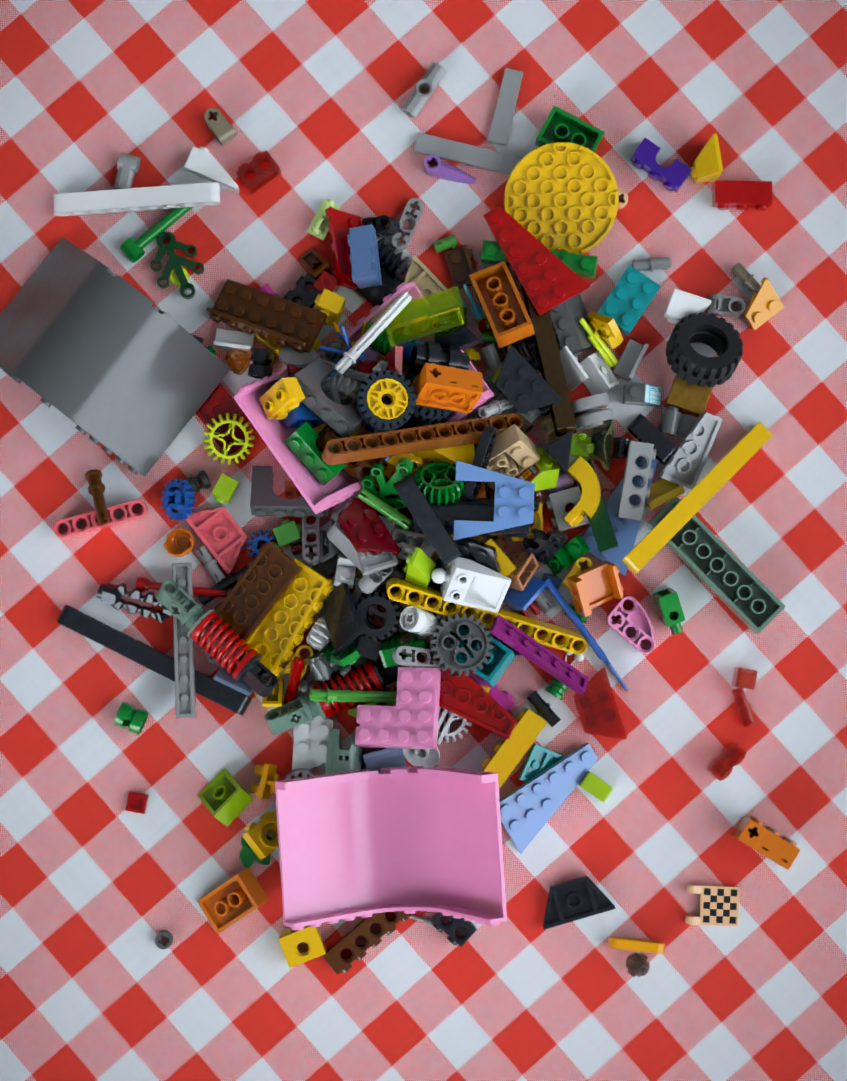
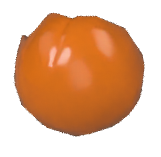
(179, 542)

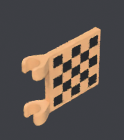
(717, 905)

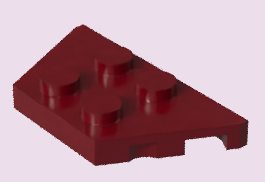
(366, 529)

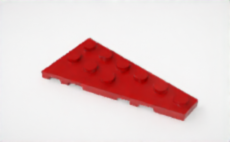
(537, 268)
(471, 701)

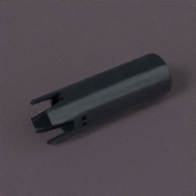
(471, 511)

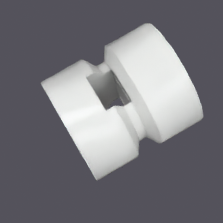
(417, 621)

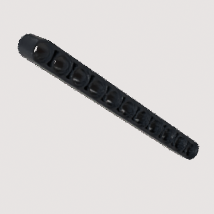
(150, 658)

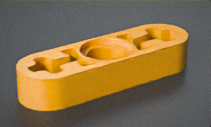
(636, 944)

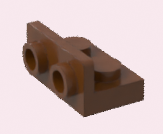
(460, 265)

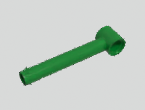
(134, 248)

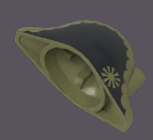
(603, 444)

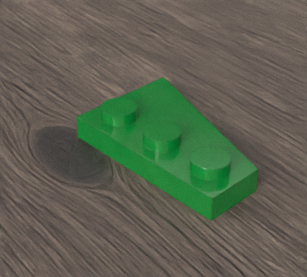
(346, 657)

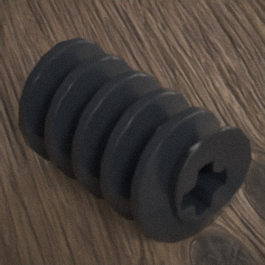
(391, 259)

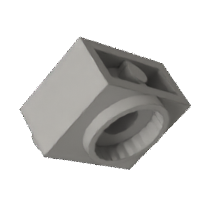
(557, 503)

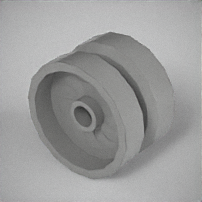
(591, 412)

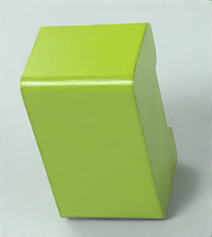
(596, 786)

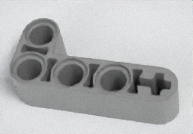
(368, 582)

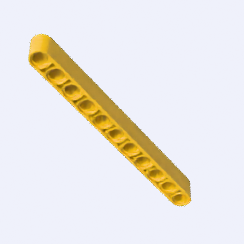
(697, 497)
(517, 620)

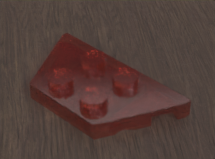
(599, 709)

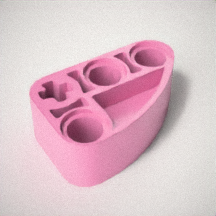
(635, 618)

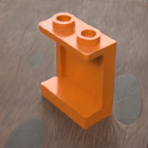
(595, 587)

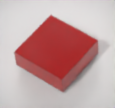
(137, 802)

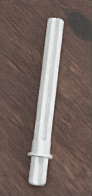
(351, 356)

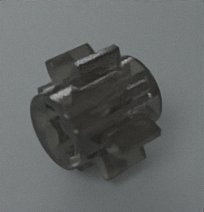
(637, 964)

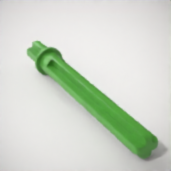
(352, 696)

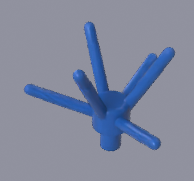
(344, 338)

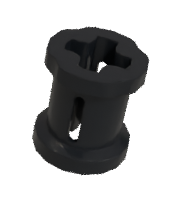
(621, 448)

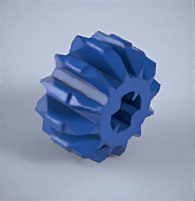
(255, 543)

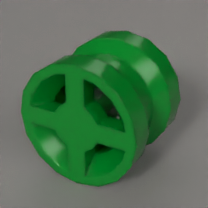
(557, 688)

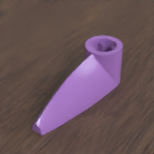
(446, 171)

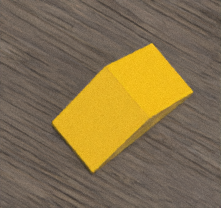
(276, 698)

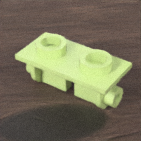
(320, 222)

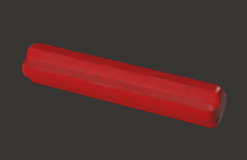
(294, 678)

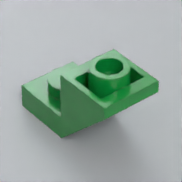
(568, 554)

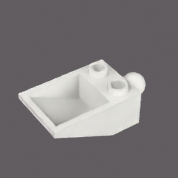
(472, 584)

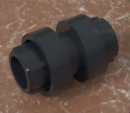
(432, 353)

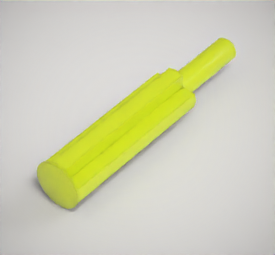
(599, 344)

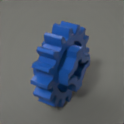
(178, 499)

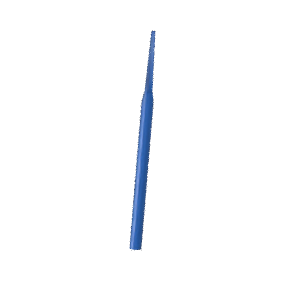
(582, 629)

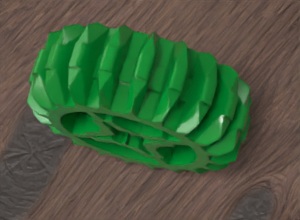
(439, 482)

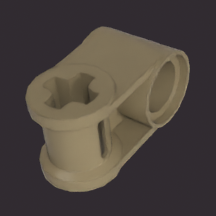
(221, 127)

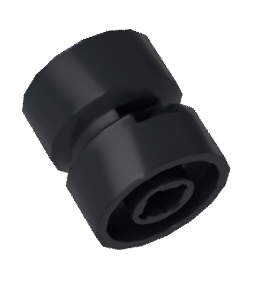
(261, 364)

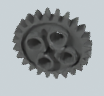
(475, 633)

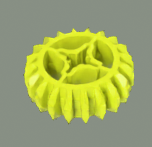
(212, 434)

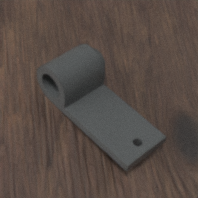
(675, 422)

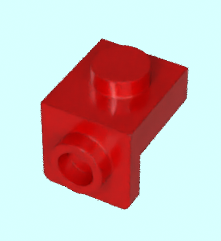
(327, 281)

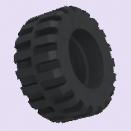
(709, 331)

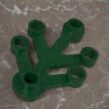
(175, 262)

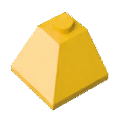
(708, 163)

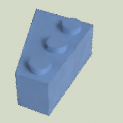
(364, 256)

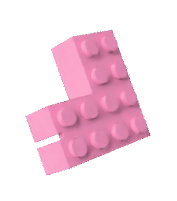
(412, 720)

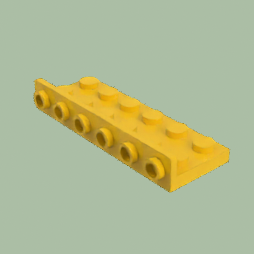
(290, 618)

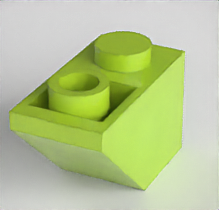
(419, 568)

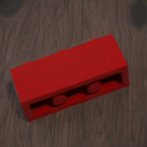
(742, 195)

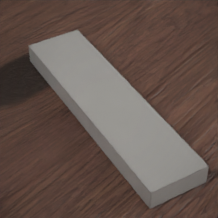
(505, 106)

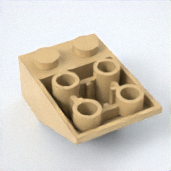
(512, 453)

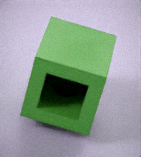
(287, 533)

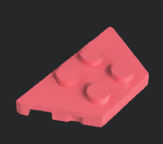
(219, 534)

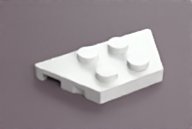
(311, 743)

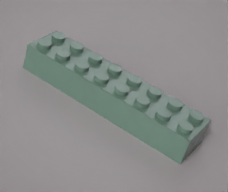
(722, 572)

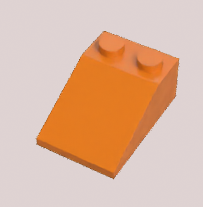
(233, 900)

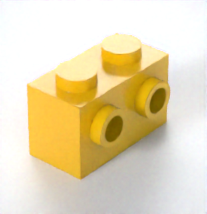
(331, 304)
(282, 398)

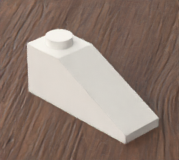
(207, 167)

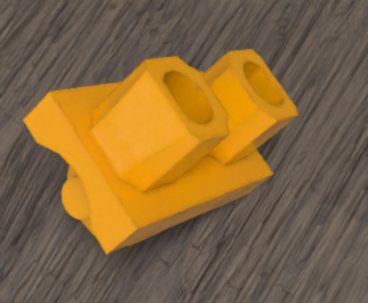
(267, 783)

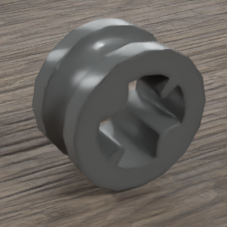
(160, 944)

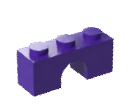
(671, 176)

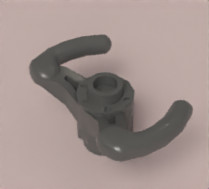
(321, 670)

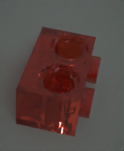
(262, 176)

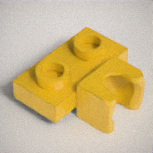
(606, 327)

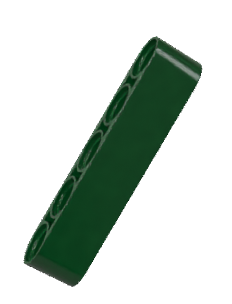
(601, 524)

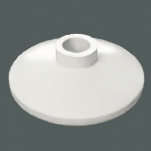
(422, 757)

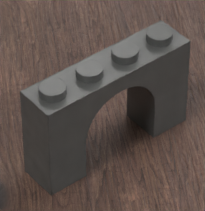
(341, 418)
(266, 502)

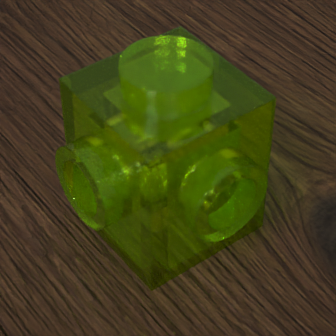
(581, 445)

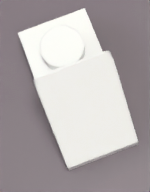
(344, 571)

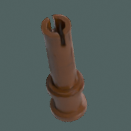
(96, 489)

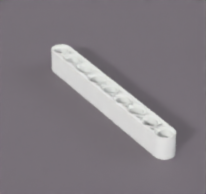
(137, 199)

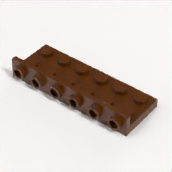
(267, 316)
(257, 590)

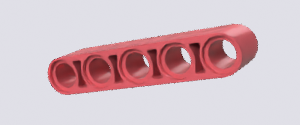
(91, 519)

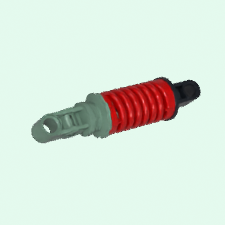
(218, 640)
(363, 679)

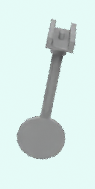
(288, 355)

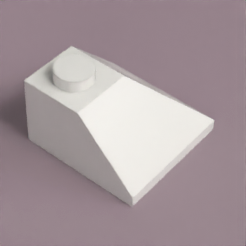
(683, 304)

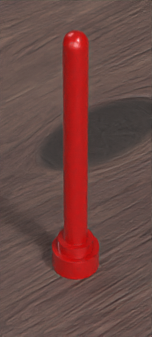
(145, 584)

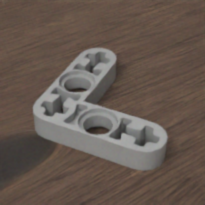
(412, 661)

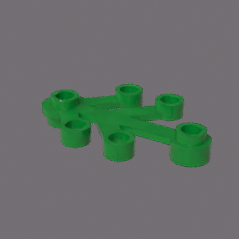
(403, 468)

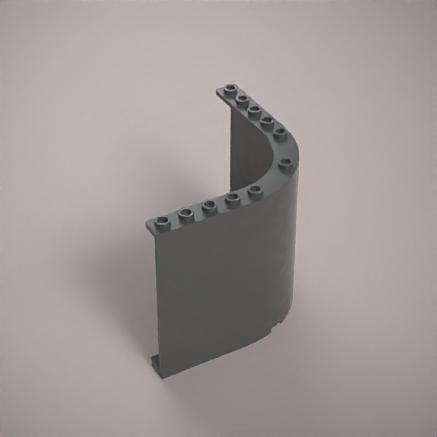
(105, 356)

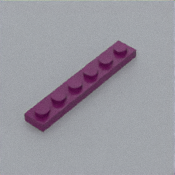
(539, 655)

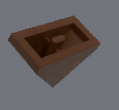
(314, 263)

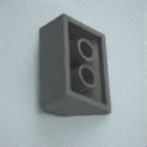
(567, 325)

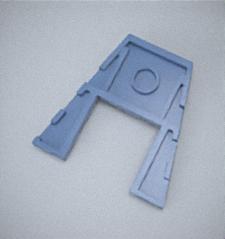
(511, 501)

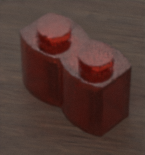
(722, 765)

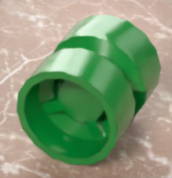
(131, 718)

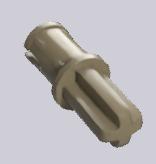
(745, 277)

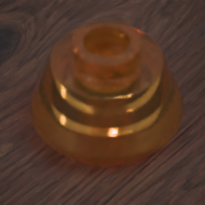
(238, 361)

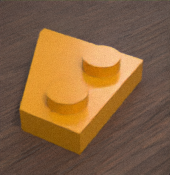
(762, 305)

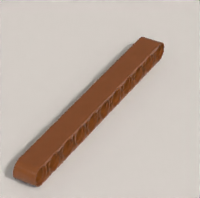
(418, 439)

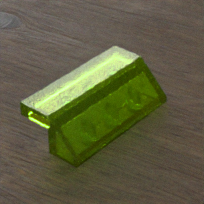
(427, 316)

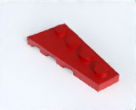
(339, 228)

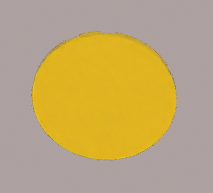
(563, 196)

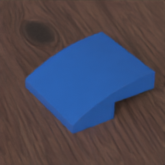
(522, 599)

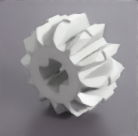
(318, 635)

